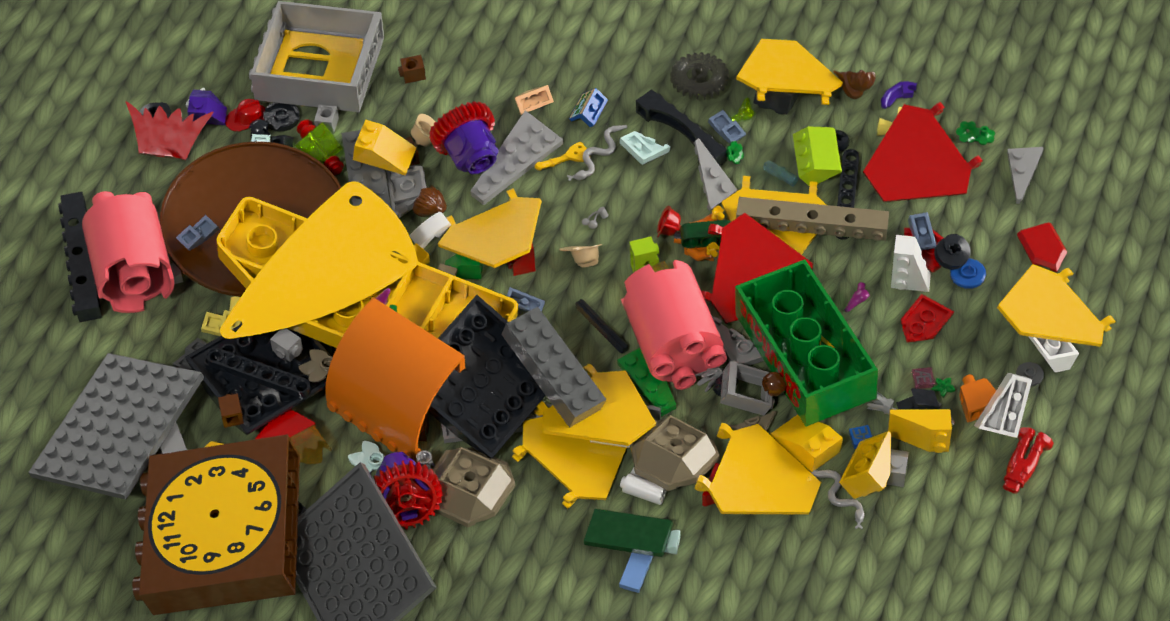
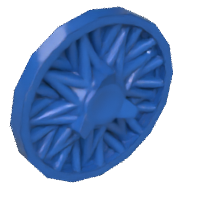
(969, 275)

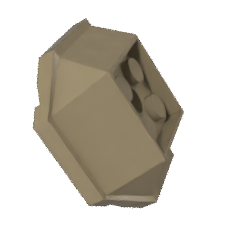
(673, 454)
(476, 499)

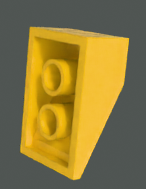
(383, 148)
(922, 428)
(808, 444)
(868, 466)

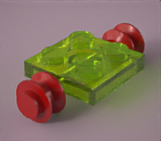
(320, 144)

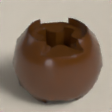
(773, 384)

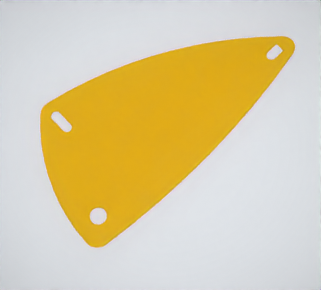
(326, 265)

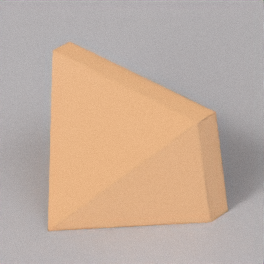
(533, 99)

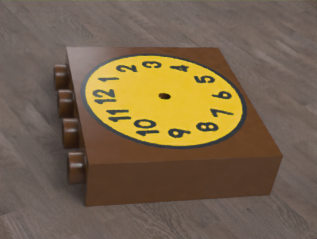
(218, 525)

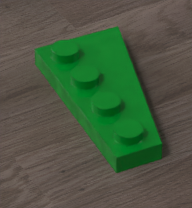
(653, 390)

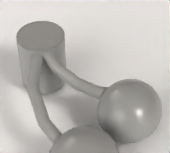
(593, 223)

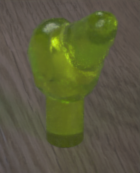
(744, 112)

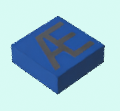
(858, 434)

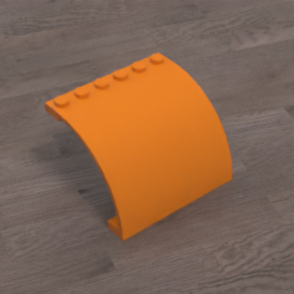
(388, 376)

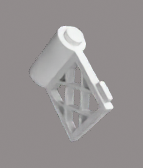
(642, 488)

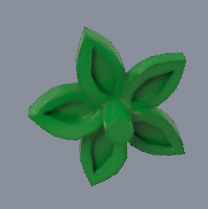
(943, 386)

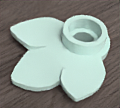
(369, 454)

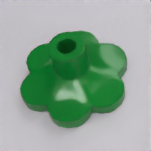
(970, 135)
(985, 136)
(734, 152)

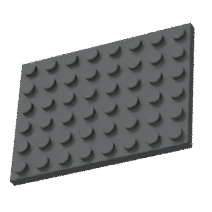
(116, 425)
(357, 556)

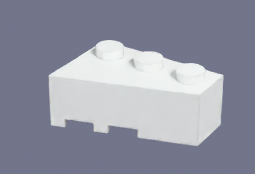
(909, 266)
(1006, 406)

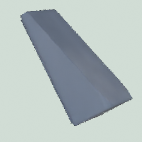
(922, 230)
(525, 301)

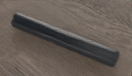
(601, 326)

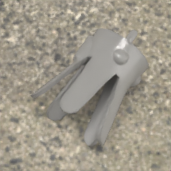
(711, 374)
(882, 404)
(425, 457)

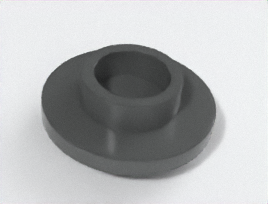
(1031, 371)

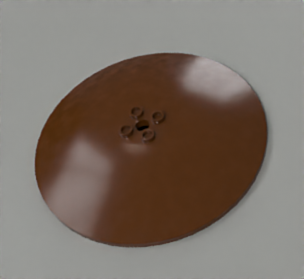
(216, 186)

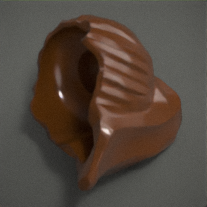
(856, 83)
(429, 202)

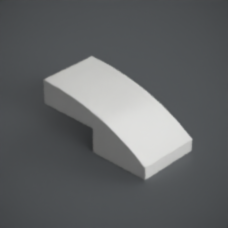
(432, 227)

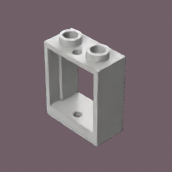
(746, 374)

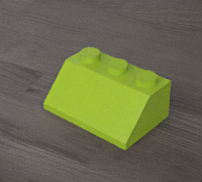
(816, 154)

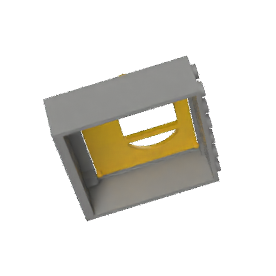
(346, 34)

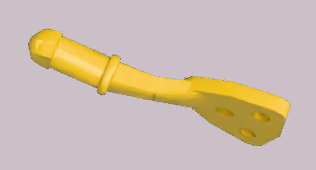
(569, 155)

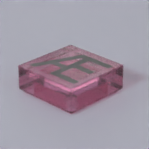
(923, 378)

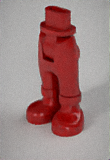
(1021, 469)

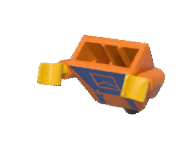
(710, 251)

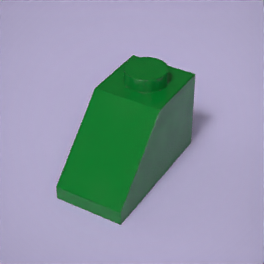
(465, 267)

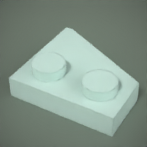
(643, 148)

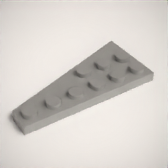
(522, 149)

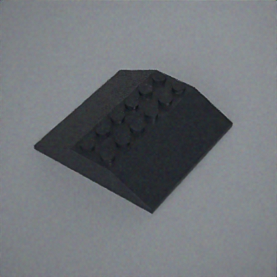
(494, 389)
(257, 402)

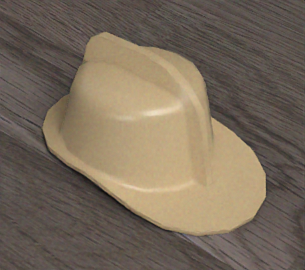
(421, 130)
(584, 255)

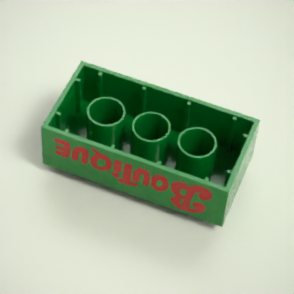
(785, 321)

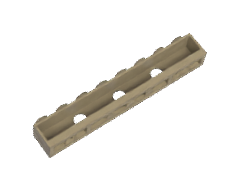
(816, 218)

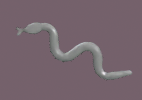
(598, 151)
(859, 513)

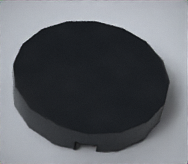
(281, 116)

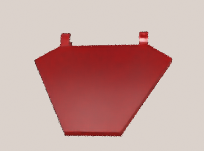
(918, 159)
(744, 254)

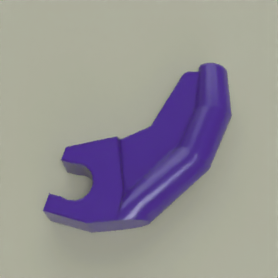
(897, 91)

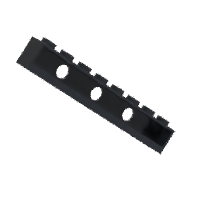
(85, 295)

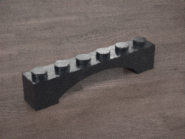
(655, 108)

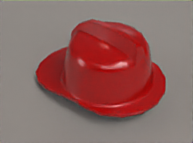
(244, 114)
(668, 222)

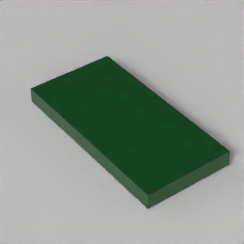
(628, 532)

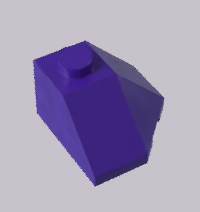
(204, 102)

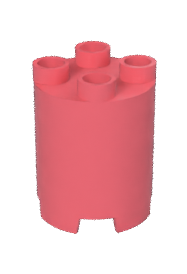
(127, 250)
(672, 324)

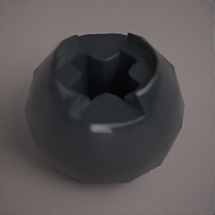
(259, 127)
(842, 140)

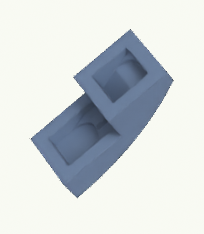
(726, 128)
(198, 234)

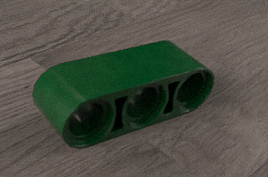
(696, 234)

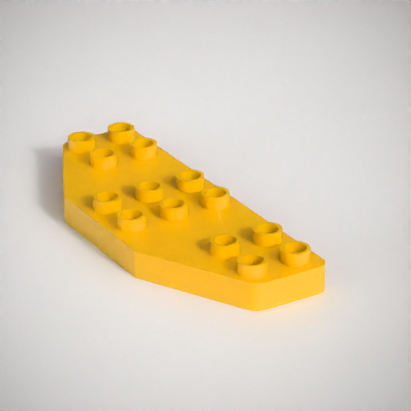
(422, 295)

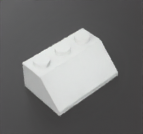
(1058, 354)

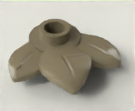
(317, 367)

